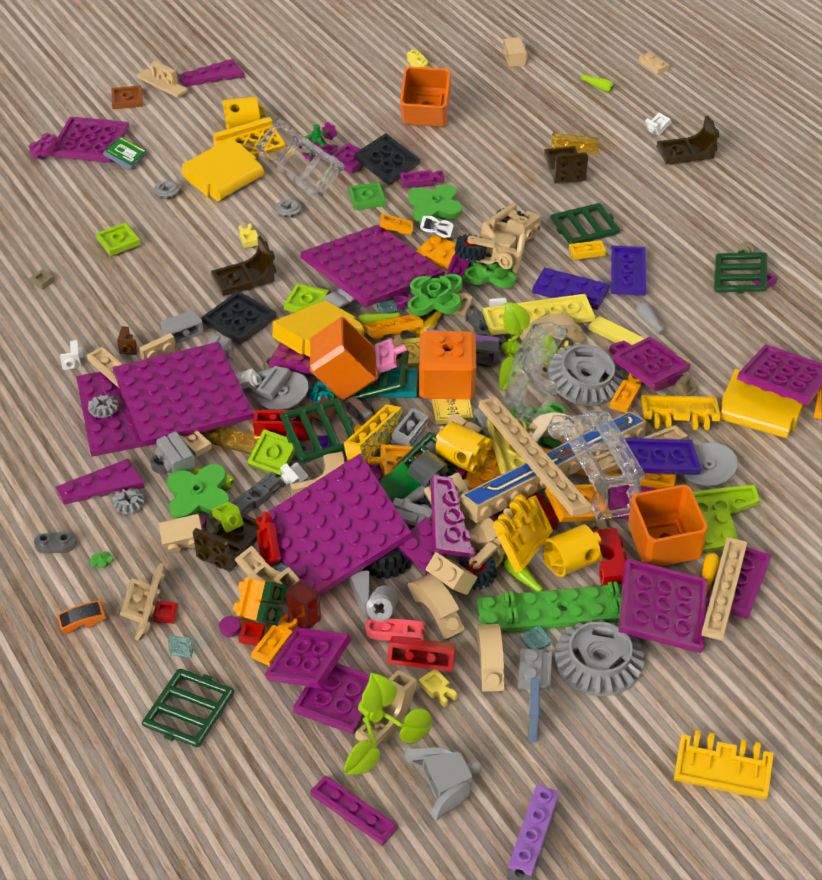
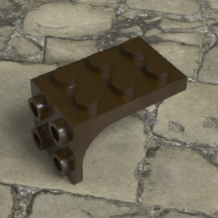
(693, 148)
(566, 164)
(247, 274)
(224, 547)

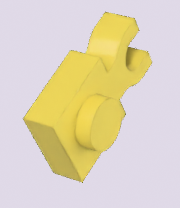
(248, 236)
(437, 685)

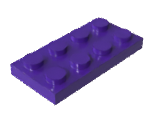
(628, 270)
(561, 284)
(665, 456)

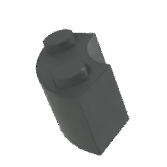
(426, 466)

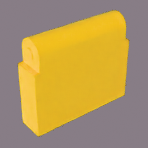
(222, 169)
(300, 326)
(759, 409)

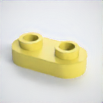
(416, 59)

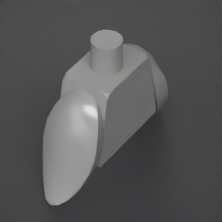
(446, 775)

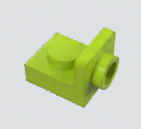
(228, 515)

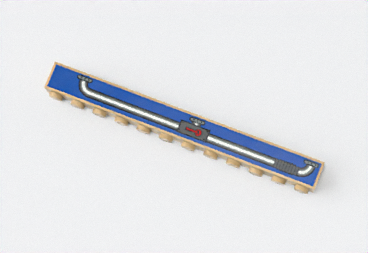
(522, 480)

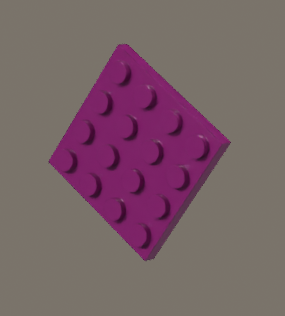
(88, 138)
(783, 374)
(663, 605)

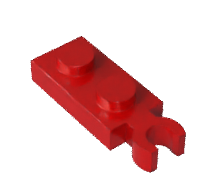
(267, 539)

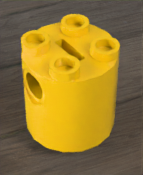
(242, 111)
(462, 447)
(572, 550)

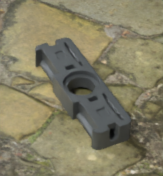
(478, 322)
(265, 486)

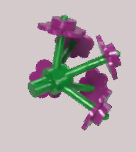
(316, 137)

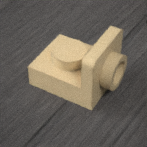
(466, 302)

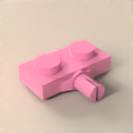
(386, 355)

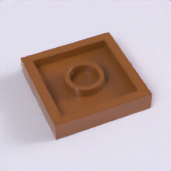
(127, 97)

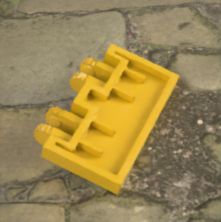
(681, 408)
(524, 532)
(723, 768)

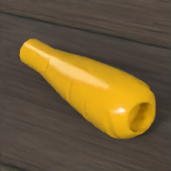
(430, 323)
(710, 568)

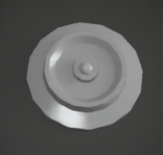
(289, 395)
(717, 464)

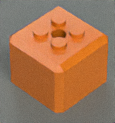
(425, 87)
(343, 359)
(447, 365)
(667, 526)

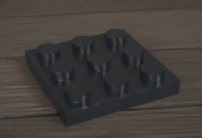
(386, 158)
(239, 317)

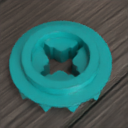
(315, 394)

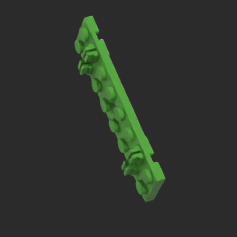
(542, 608)

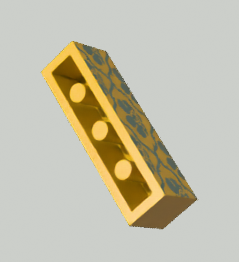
(374, 432)

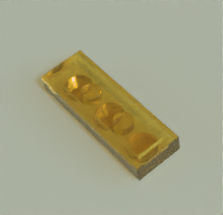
(582, 143)
(232, 439)

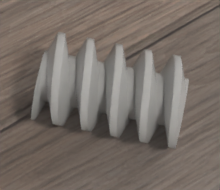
(382, 603)

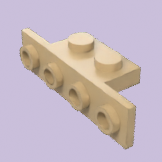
(162, 78)
(139, 601)

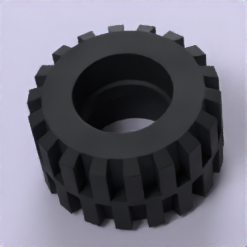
(389, 565)

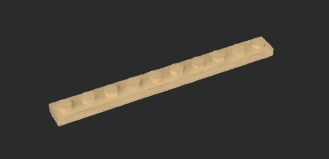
(105, 361)
(535, 457)

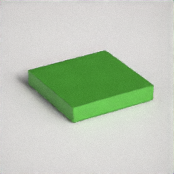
(367, 196)

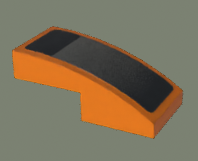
(86, 614)

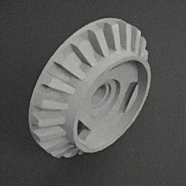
(581, 388)
(596, 675)

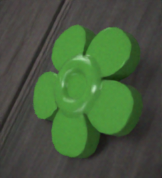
(101, 559)

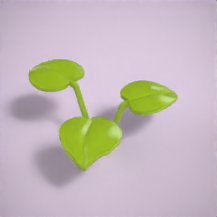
(514, 321)
(381, 693)

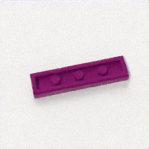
(354, 810)

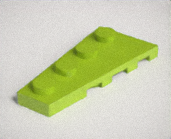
(733, 498)

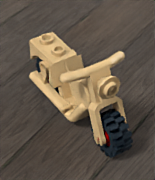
(500, 237)
(481, 538)

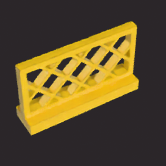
(249, 131)

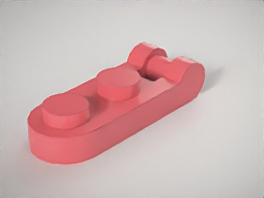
(394, 627)

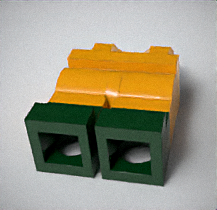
(254, 597)

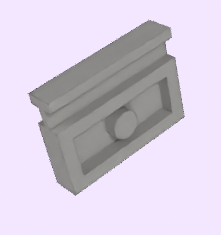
(534, 665)

